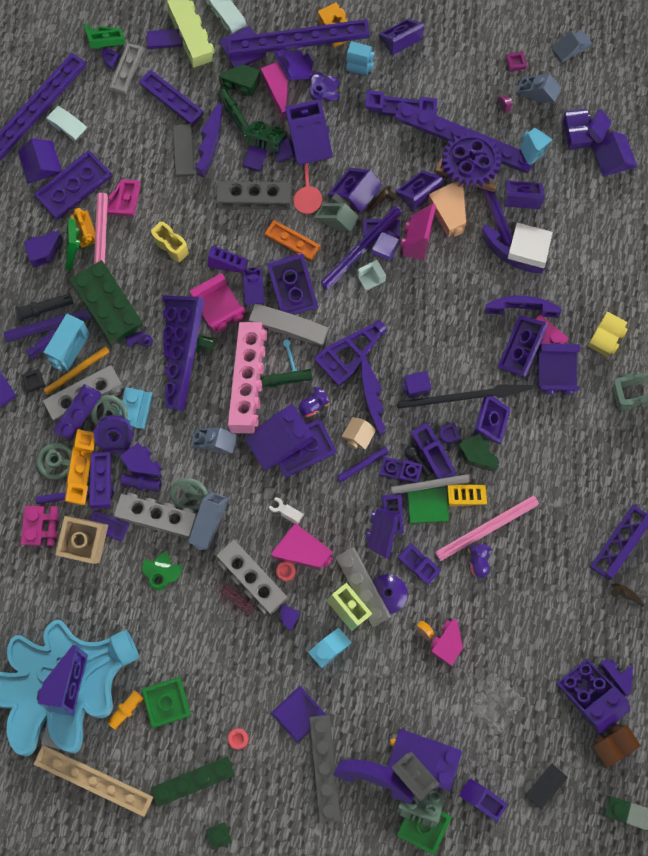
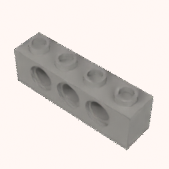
(106, 376)
(126, 508)
(234, 552)

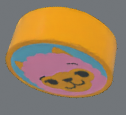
(425, 630)

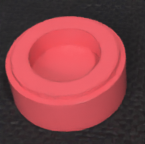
(285, 571)
(238, 739)

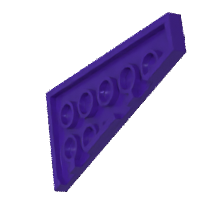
(180, 340)

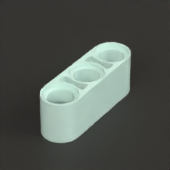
(229, 15)

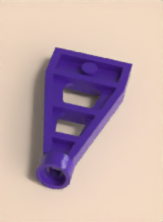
(335, 367)

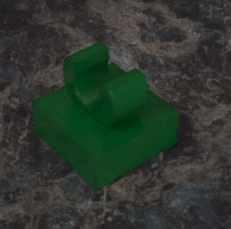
(207, 342)

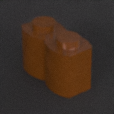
(615, 745)

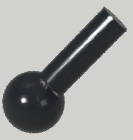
(412, 453)

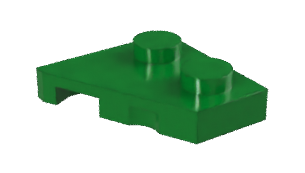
(104, 36)
(71, 243)

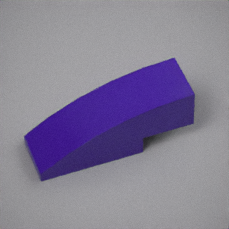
(432, 451)

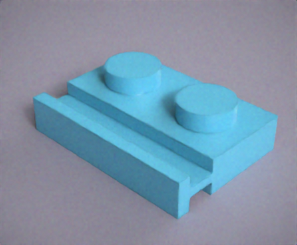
(138, 406)

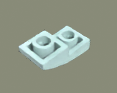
(67, 123)

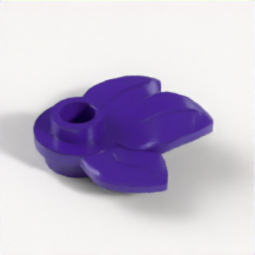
(324, 87)

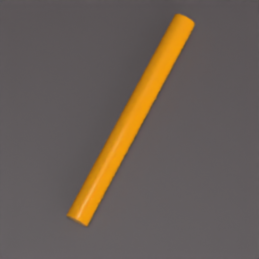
(76, 370)

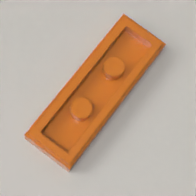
(292, 240)

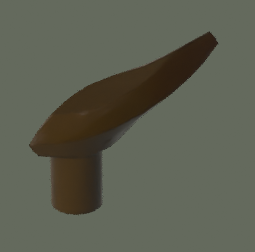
(386, 192)
(626, 592)

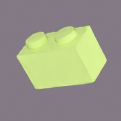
(349, 606)

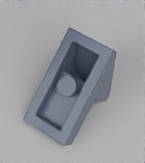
(571, 45)

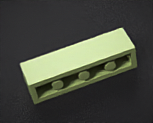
(191, 32)

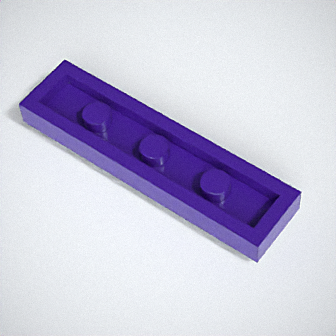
(171, 97)

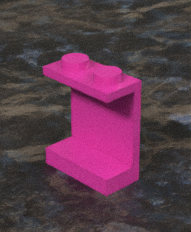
(219, 304)

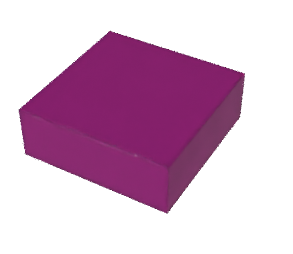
(516, 61)

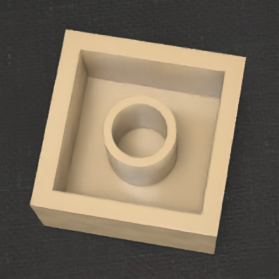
(81, 539)

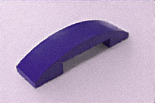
(389, 106)
(491, 238)
(546, 308)
(375, 774)

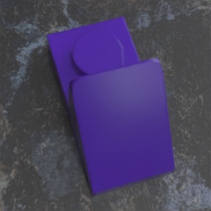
(622, 680)

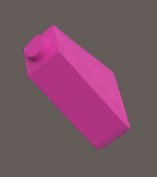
(302, 549)

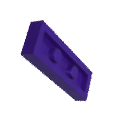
(77, 412)
(100, 480)

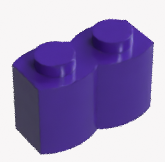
(575, 127)

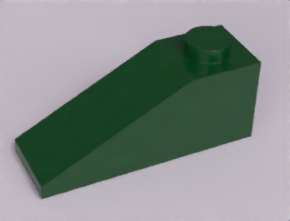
(625, 812)

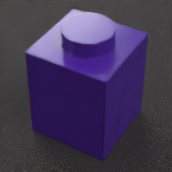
(416, 384)

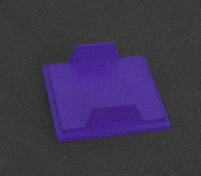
(295, 64)
(295, 713)

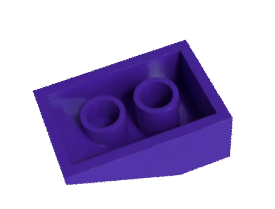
(292, 284)
(279, 437)
(383, 531)
(63, 684)
(435, 756)

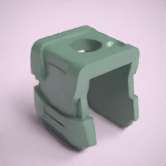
(628, 380)

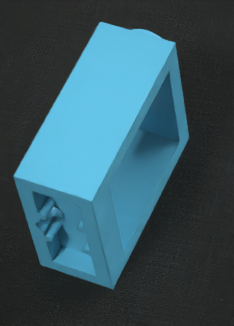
(66, 343)

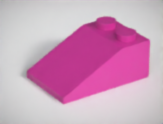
(418, 233)

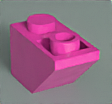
(449, 644)

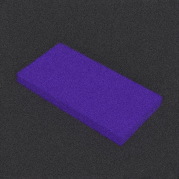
(73, 185)

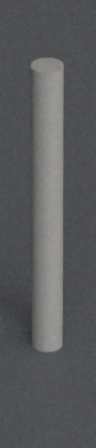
(430, 484)

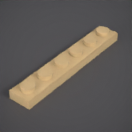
(93, 780)

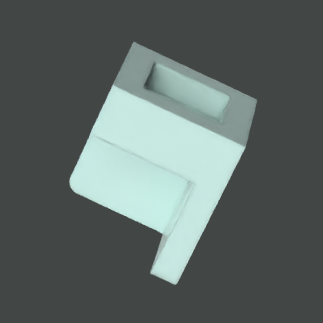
(371, 275)

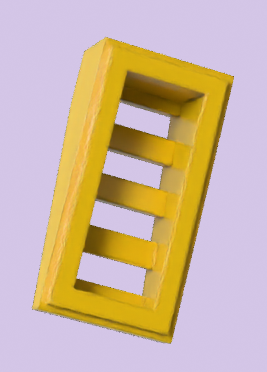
(451, 499)

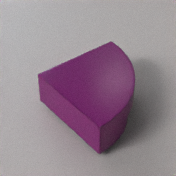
(506, 103)

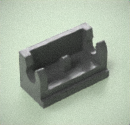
(415, 776)

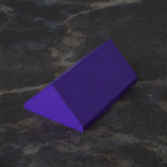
(522, 346)

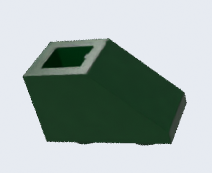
(241, 78)
(477, 454)

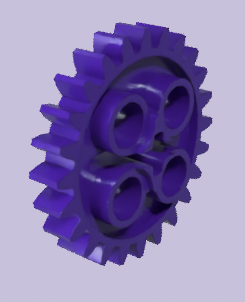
(471, 160)

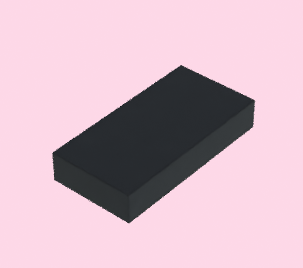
(546, 786)

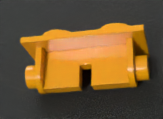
(86, 228)

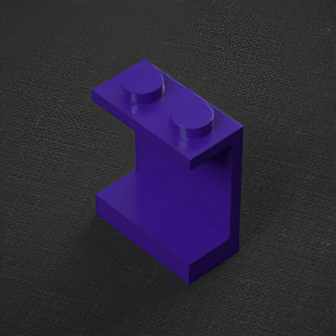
(558, 368)

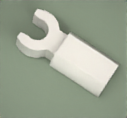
(287, 512)

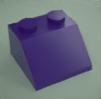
(357, 187)

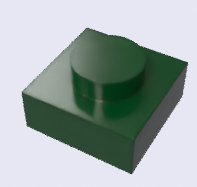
(218, 835)

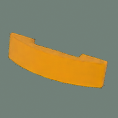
(79, 467)

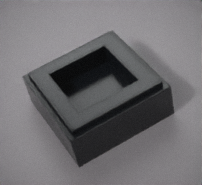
(33, 380)

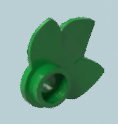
(162, 568)

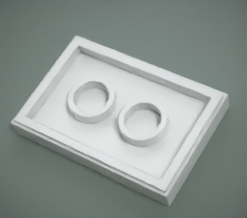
(530, 245)

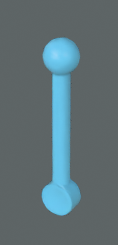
(286, 343)

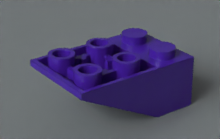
(308, 132)
(594, 696)

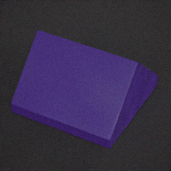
(402, 35)
(614, 154)
(39, 160)
(417, 189)
(523, 194)
(491, 419)

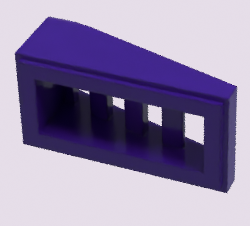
(226, 260)
(387, 497)

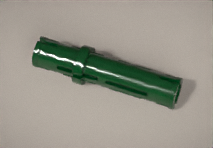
(231, 106)
(286, 378)

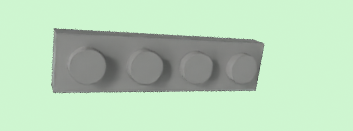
(363, 586)

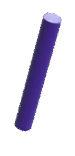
(362, 464)

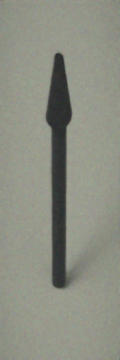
(499, 391)

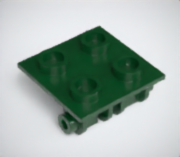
(260, 131)

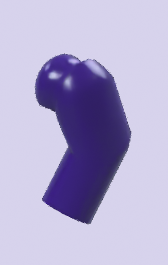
(140, 338)

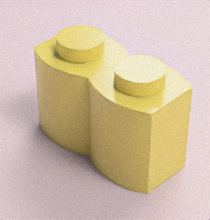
(170, 242)
(607, 334)

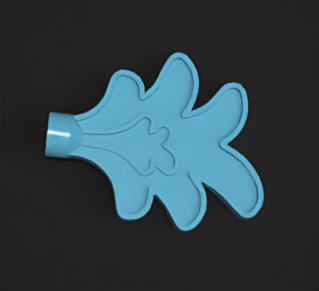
(34, 665)

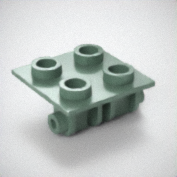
(428, 809)

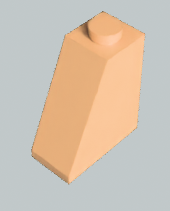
(450, 208)

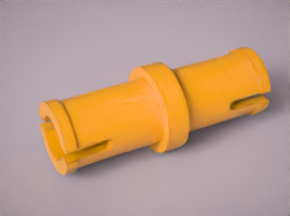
(125, 710)

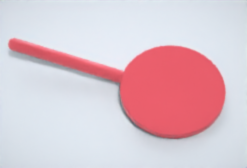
(308, 198)

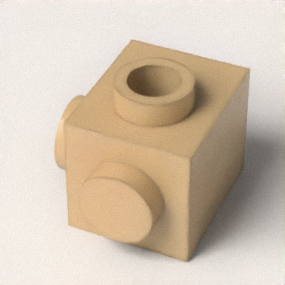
(358, 433)

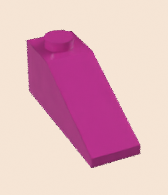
(277, 86)

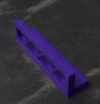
(628, 546)

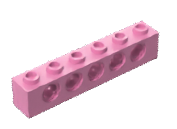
(247, 333)

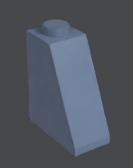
(208, 520)

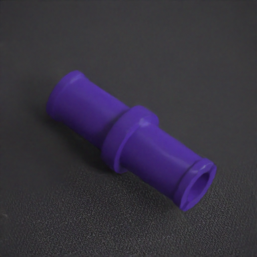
(141, 482)

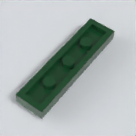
(192, 781)

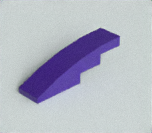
(210, 136)
(371, 391)

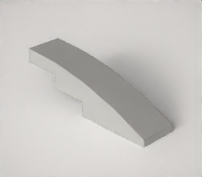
(289, 324)

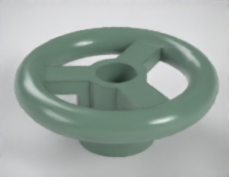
(114, 408)
(49, 458)
(190, 492)

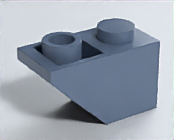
(539, 88)
(214, 440)

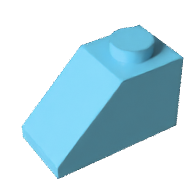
(534, 145)
(329, 648)

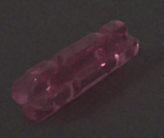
(237, 599)

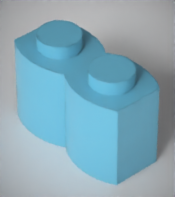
(360, 59)

